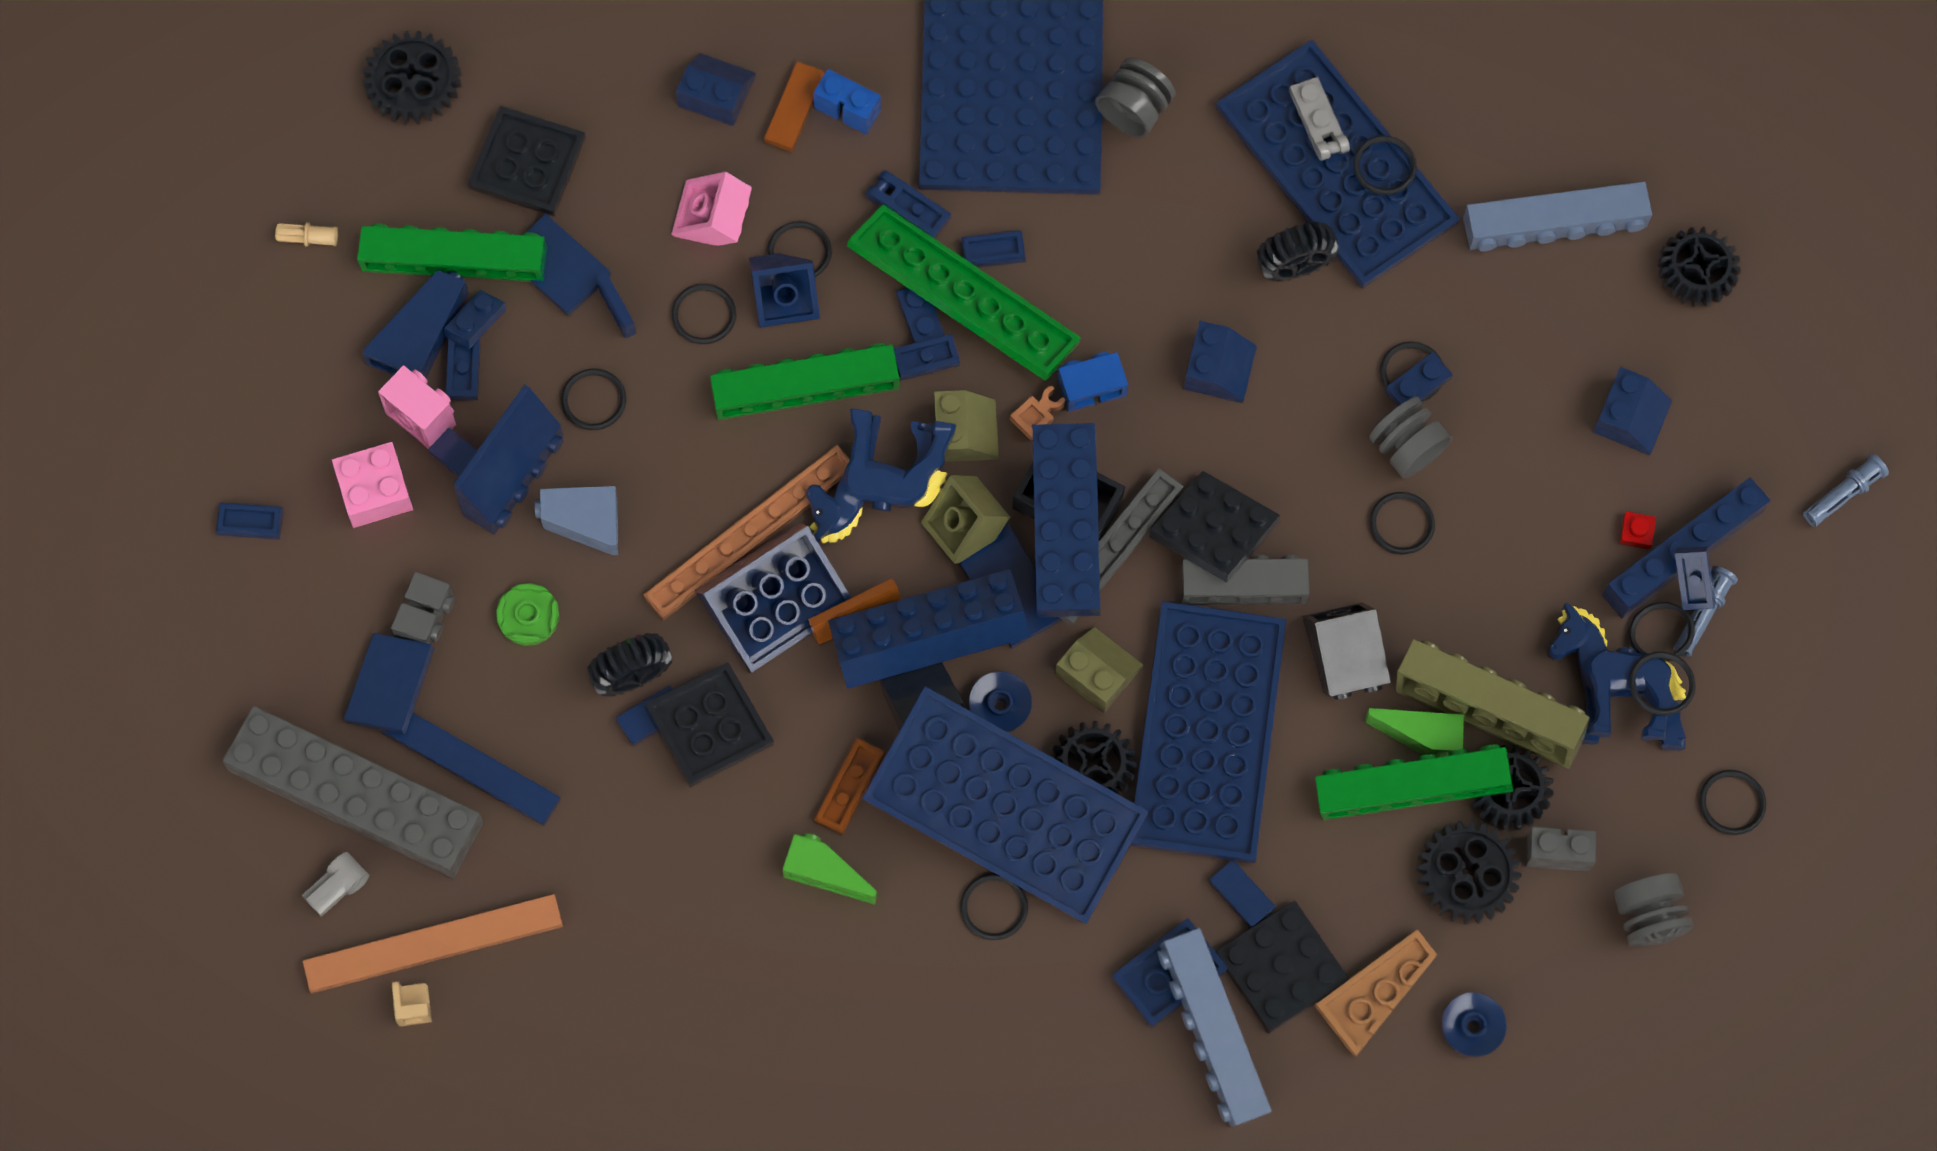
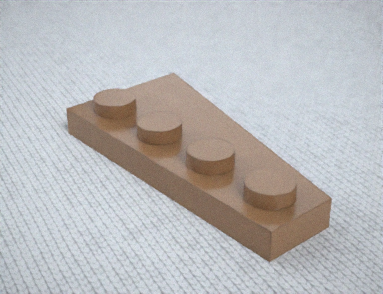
(1371, 995)

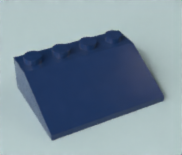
(508, 461)
(771, 595)

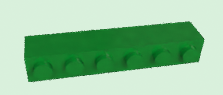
(465, 252)
(804, 381)
(1414, 783)

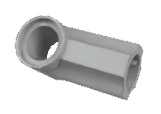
(342, 878)

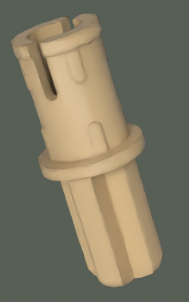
(306, 234)

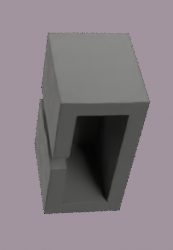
(423, 614)
(1551, 850)

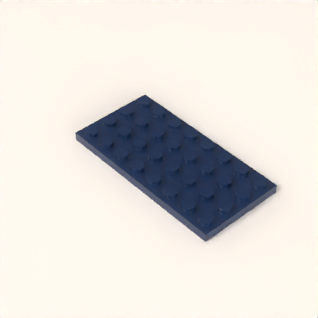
(1370, 227)
(1208, 731)
(1005, 804)

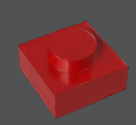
(1637, 530)

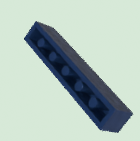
(1707, 529)

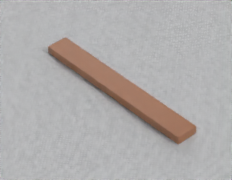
(746, 534)
(432, 943)

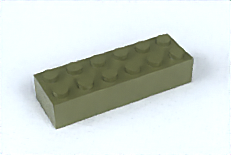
(1492, 703)

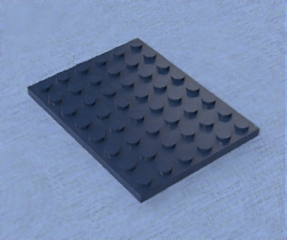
(1012, 96)

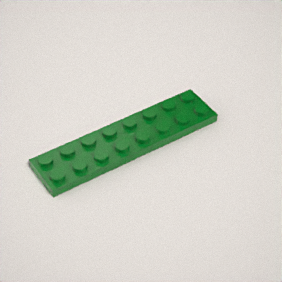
(964, 292)

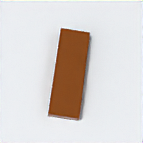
(793, 107)
(876, 596)
(849, 786)

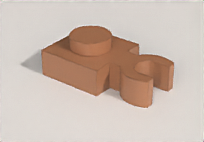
(1036, 412)

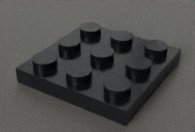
(527, 160)
(1214, 526)
(709, 724)
(1282, 966)

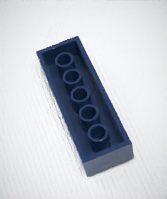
(1066, 520)
(929, 628)

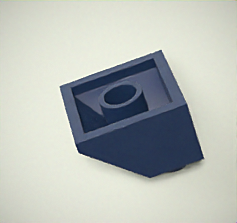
(784, 289)

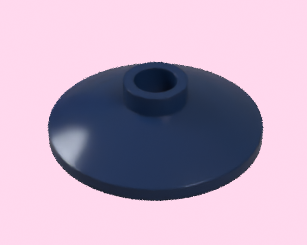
(1005, 688)
(1483, 1012)

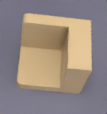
(411, 1004)

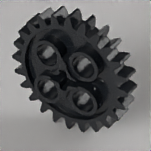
(407, 101)
(1494, 861)

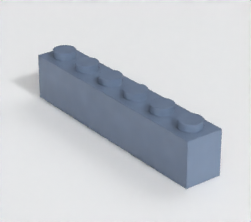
(1557, 216)
(1214, 1028)

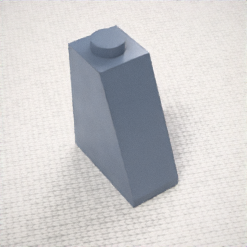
(582, 515)

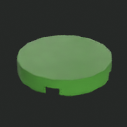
(527, 614)

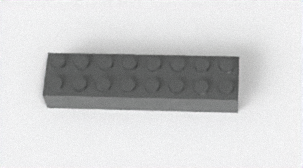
(353, 792)

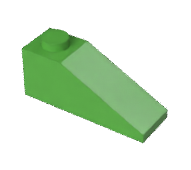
(1420, 731)
(820, 867)

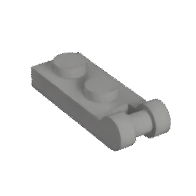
(1318, 118)

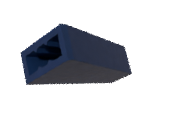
(418, 328)

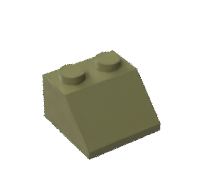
(975, 425)
(964, 517)
(1097, 669)

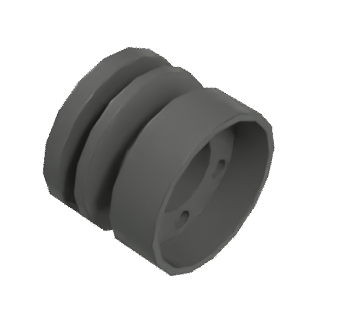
(1135, 97)
(1406, 432)
(1655, 916)

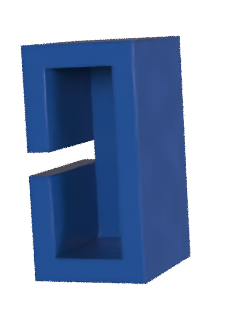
(860, 104)
(1098, 377)

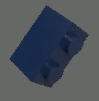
(714, 88)
(1220, 362)
(1633, 411)

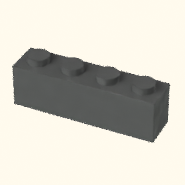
(1256, 582)

